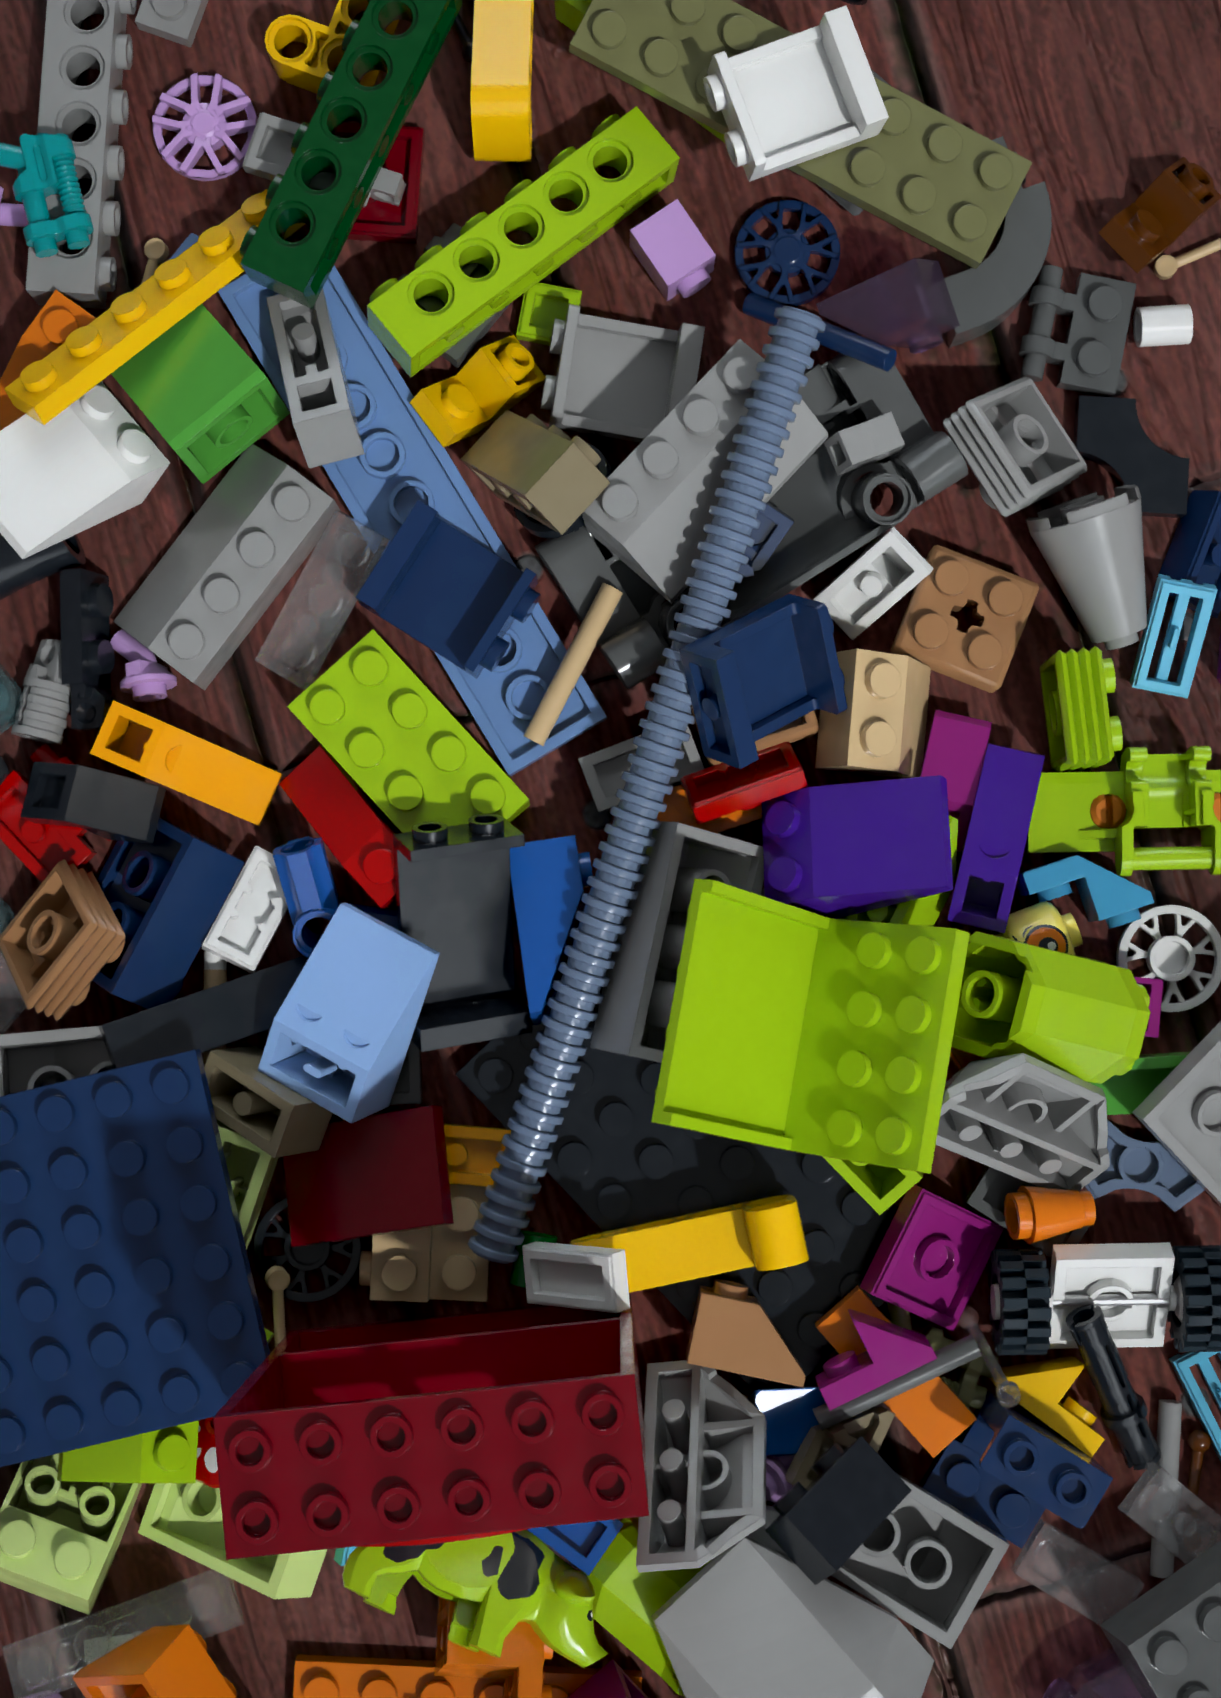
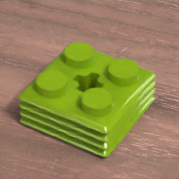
(1078, 710)

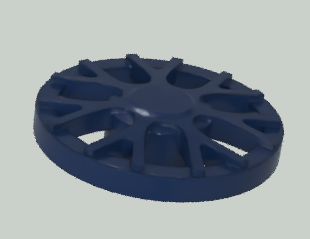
(787, 252)

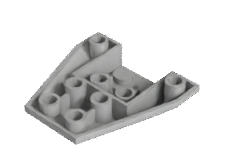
(768, 1632)

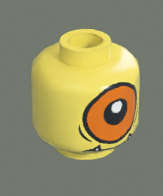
(1044, 927)

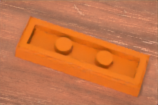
(929, 1410)

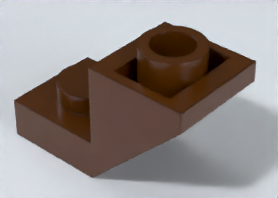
(1161, 214)

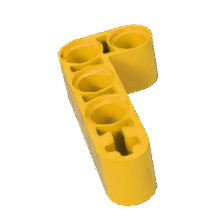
(322, 43)
(502, 80)
(709, 1242)

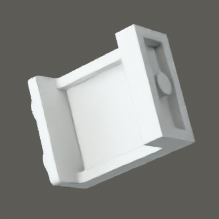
(796, 97)

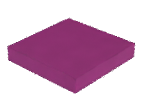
(931, 1257)

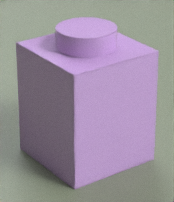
(673, 252)

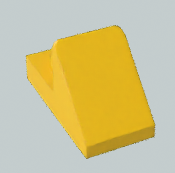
(1042, 1388)

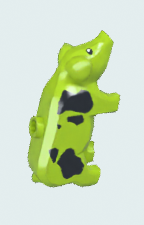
(494, 1588)

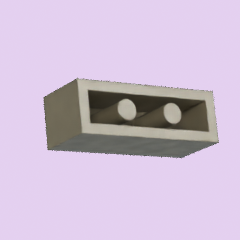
(537, 469)

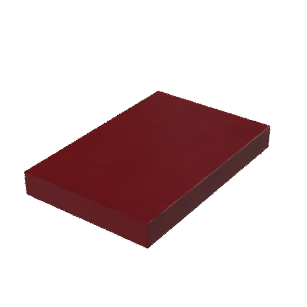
(371, 1179)

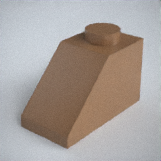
(739, 1337)

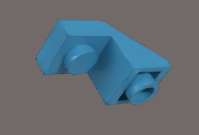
(1101, 891)

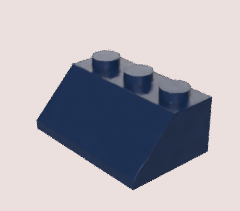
(166, 905)

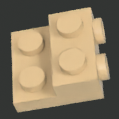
(432, 1259)

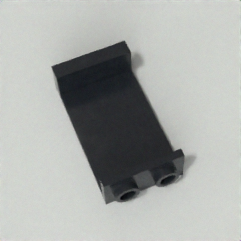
(459, 902)

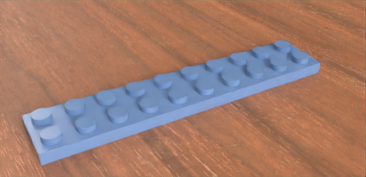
(382, 487)

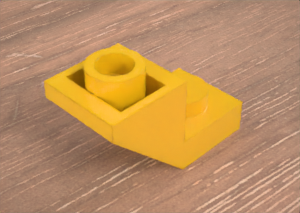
(480, 392)

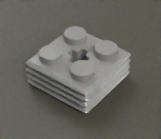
(1014, 446)

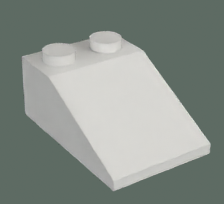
(73, 471)

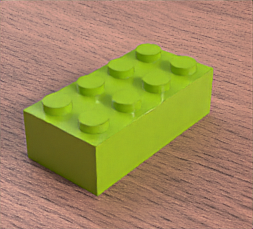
(403, 742)

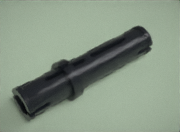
(1121, 1407)

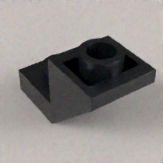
(94, 801)

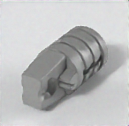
(44, 698)

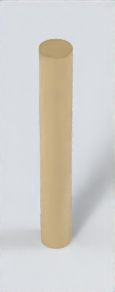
(573, 664)

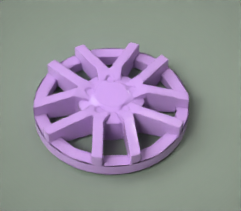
(203, 126)

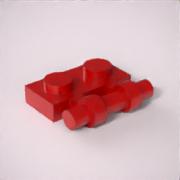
(34, 843)

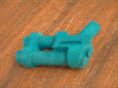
(44, 170)

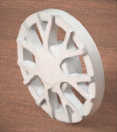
(1173, 956)

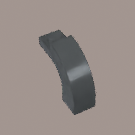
(1002, 280)

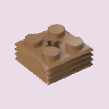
(998, 604)
(61, 940)

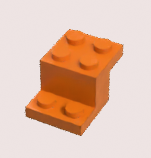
(519, 1662)

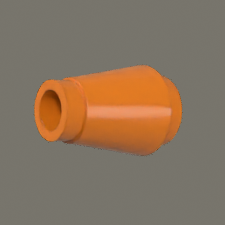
(1047, 1212)

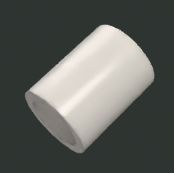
(1163, 325)

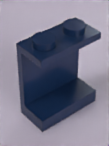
(448, 592)

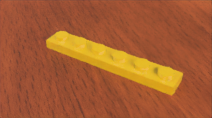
(137, 317)

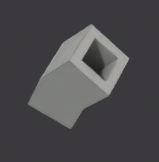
(864, 443)

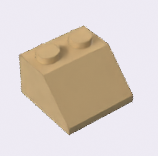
(884, 717)

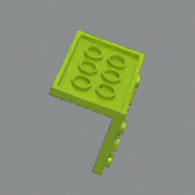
(810, 1030)

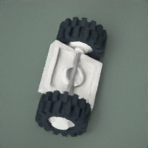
(1130, 1282)

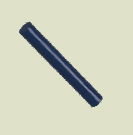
(832, 338)

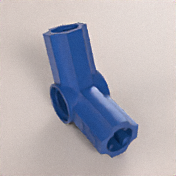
(312, 890)

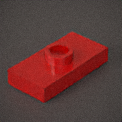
(729, 789)

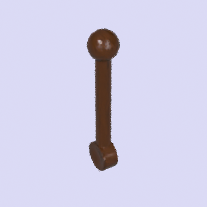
(1199, 1442)

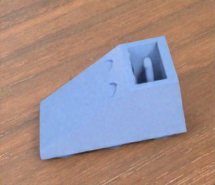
(350, 1015)

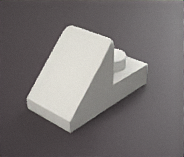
(873, 582)

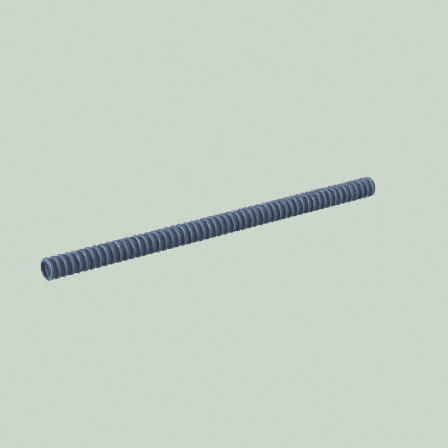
(644, 789)

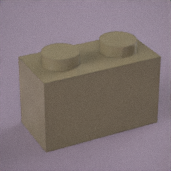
(261, 1107)

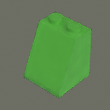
(202, 393)

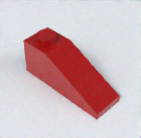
(347, 823)

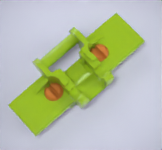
(1149, 791)

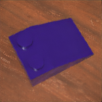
(857, 845)

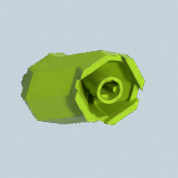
(1051, 1007)
(630, 1598)

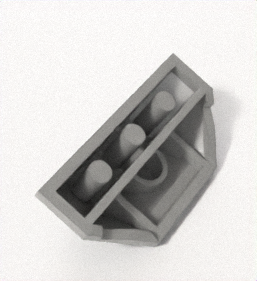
(1026, 1121)
(700, 1466)

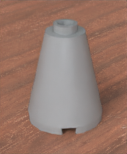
(1098, 561)

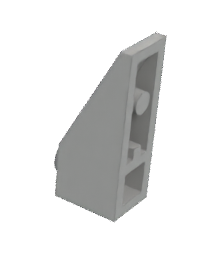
(315, 381)

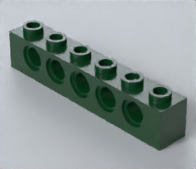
(302, 267)

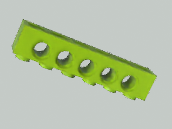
(422, 336)

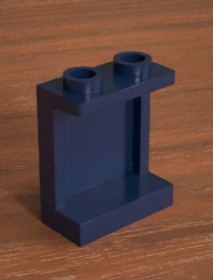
(762, 676)
(1036, 1461)

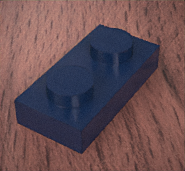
(966, 1486)

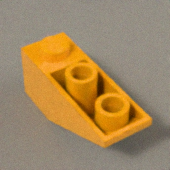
(185, 763)

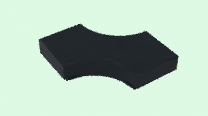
(1112, 437)

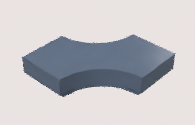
(1146, 1168)

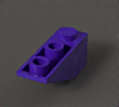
(996, 838)

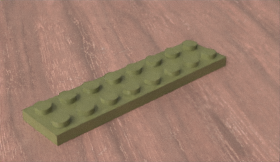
(914, 174)

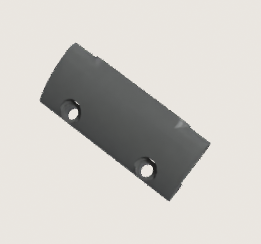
(828, 514)

